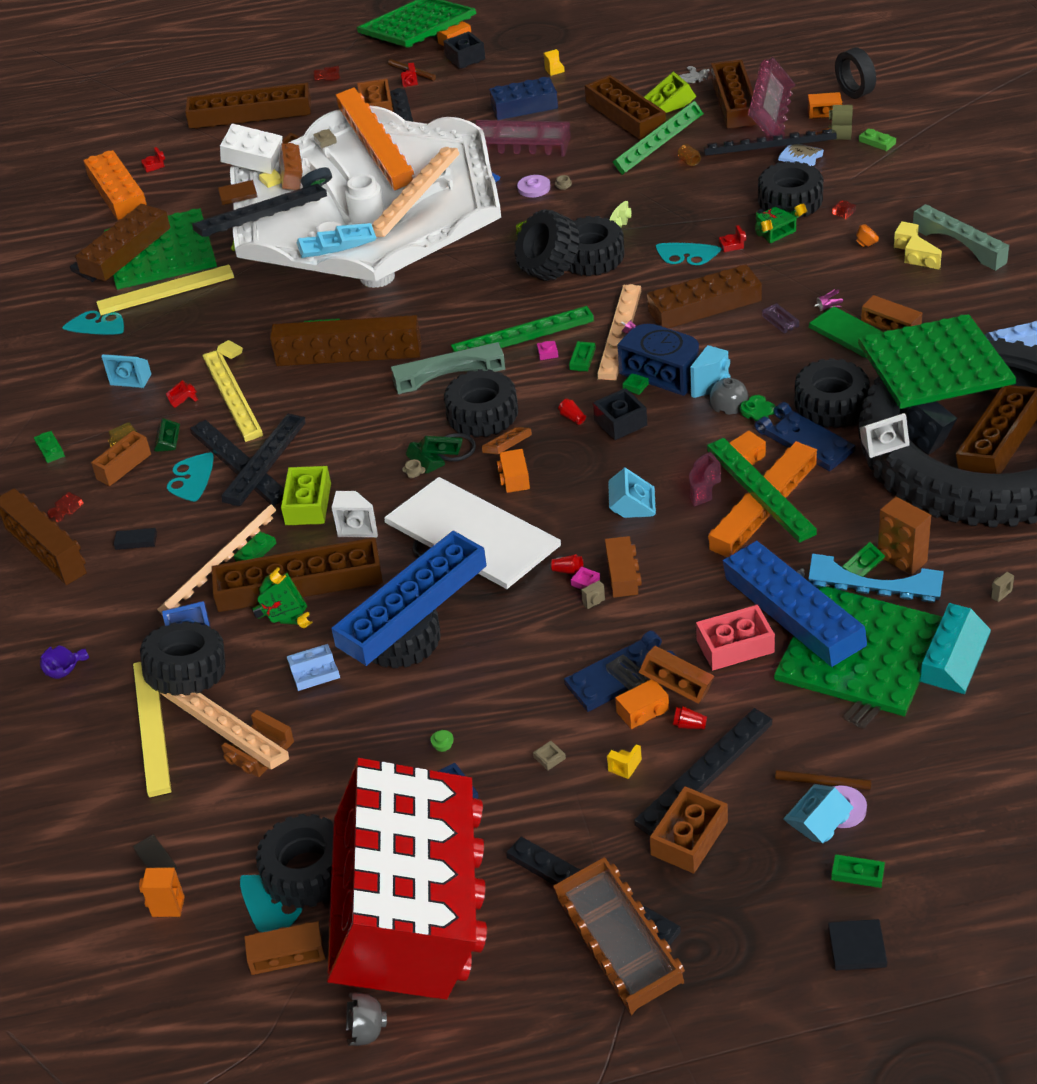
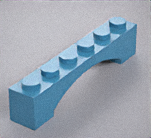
(923, 585)

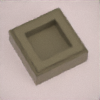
(549, 755)

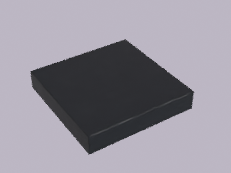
(857, 944)

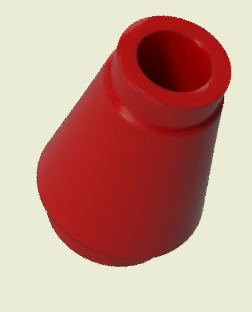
(571, 411)
(567, 564)
(689, 719)

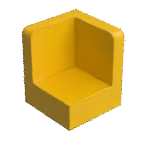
(552, 63)
(624, 762)

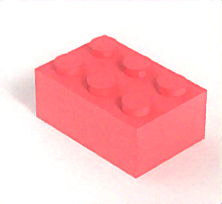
(735, 637)

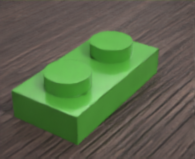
(877, 139)

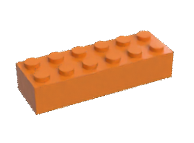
(114, 183)

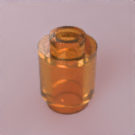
(689, 155)

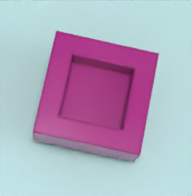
(547, 350)
(584, 578)

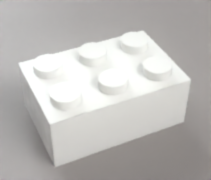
(251, 148)

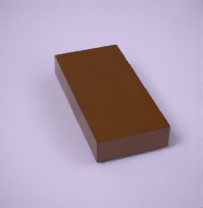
(237, 192)

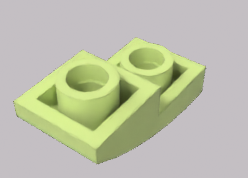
(621, 214)

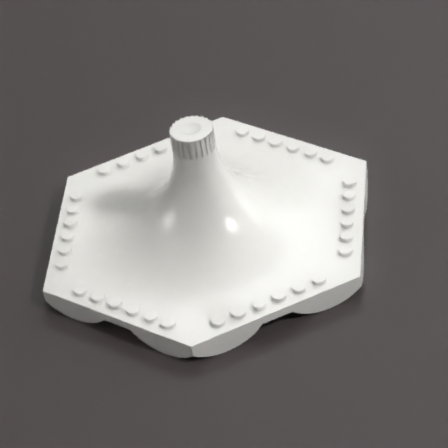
(358, 193)

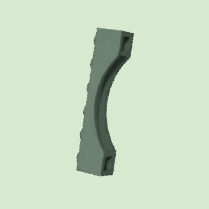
(987, 249)
(412, 375)

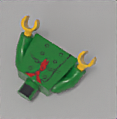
(777, 223)
(281, 601)

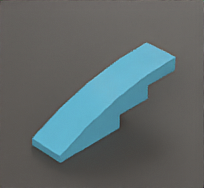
(341, 239)

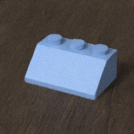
(1025, 333)

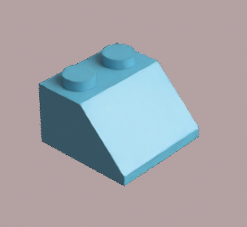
(708, 369)
(126, 370)
(631, 495)
(819, 813)

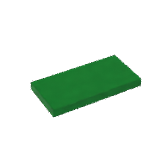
(842, 328)

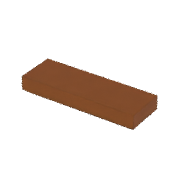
(506, 440)

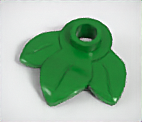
(757, 407)

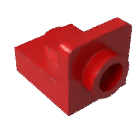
(409, 77)
(154, 162)
(733, 241)
(180, 393)

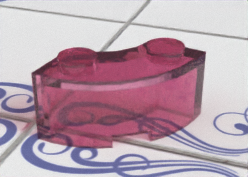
(703, 477)

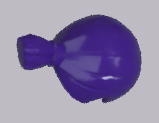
(60, 661)

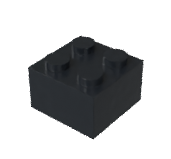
(464, 50)
(620, 413)
(929, 425)

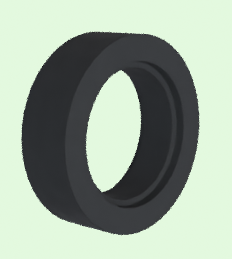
(865, 68)

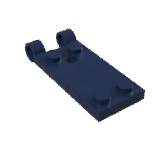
(829, 446)
(596, 686)

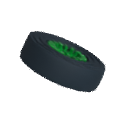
(317, 176)

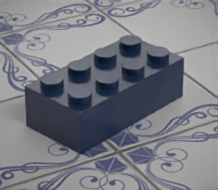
(523, 98)

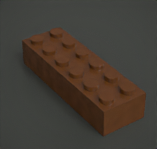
(733, 92)
(624, 106)
(122, 242)
(704, 296)
(999, 431)
(41, 536)

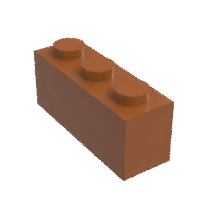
(290, 166)
(888, 314)
(121, 458)
(622, 566)
(676, 674)
(284, 947)

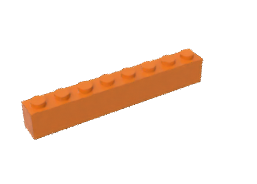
(374, 138)
(749, 513)

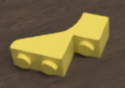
(916, 249)

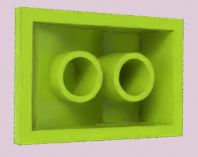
(671, 93)

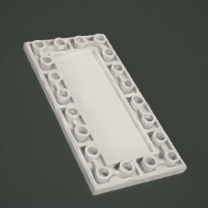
(509, 543)

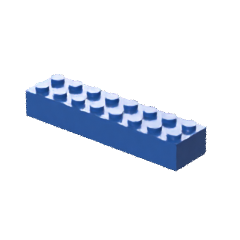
(409, 597)
(795, 603)

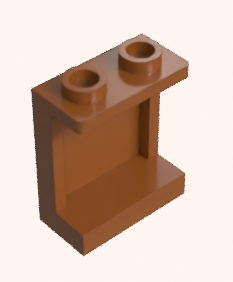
(268, 727)

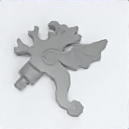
(693, 75)

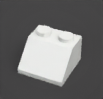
(885, 435)
(353, 515)

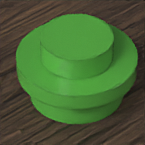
(442, 740)

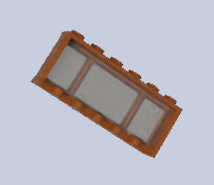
(619, 934)

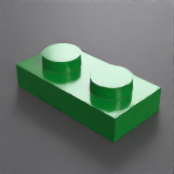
(582, 356)
(49, 446)
(256, 547)
(864, 560)
(858, 871)

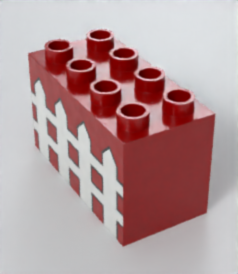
(405, 881)

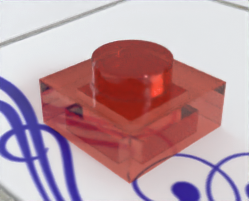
(844, 209)

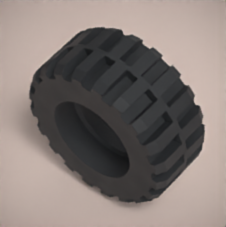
(790, 185)
(546, 245)
(599, 246)
(831, 392)
(481, 403)
(413, 645)
(182, 658)
(284, 843)

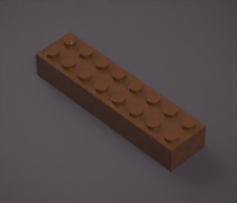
(248, 105)
(346, 340)
(311, 571)

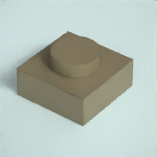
(325, 138)
(1002, 586)
(593, 594)

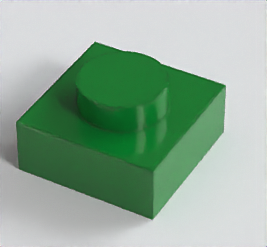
(636, 383)

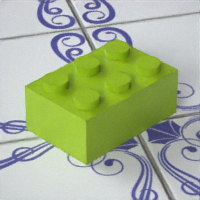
(306, 495)

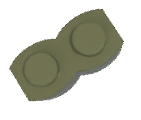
(841, 121)

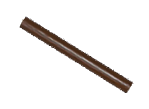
(418, 72)
(823, 779)

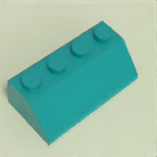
(955, 649)

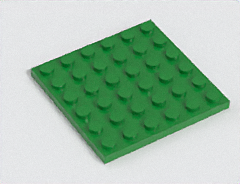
(416, 21)
(171, 255)
(936, 361)
(878, 674)

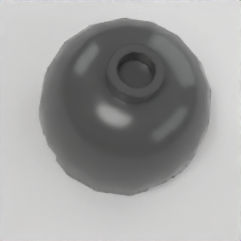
(728, 395)
(364, 1019)

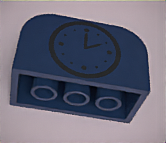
(660, 356)

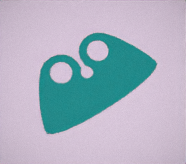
(704, 251)
(83, 325)
(200, 470)
(263, 912)

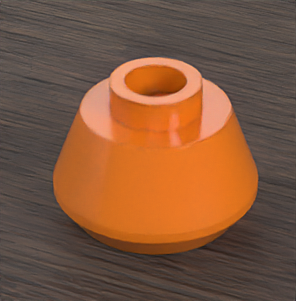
(866, 236)

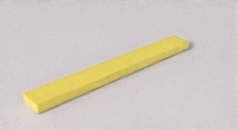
(164, 289)
(232, 396)
(152, 736)

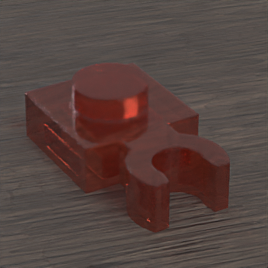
(328, 73)
(66, 505)

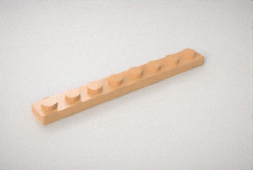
(414, 191)
(624, 313)
(225, 554)
(231, 728)

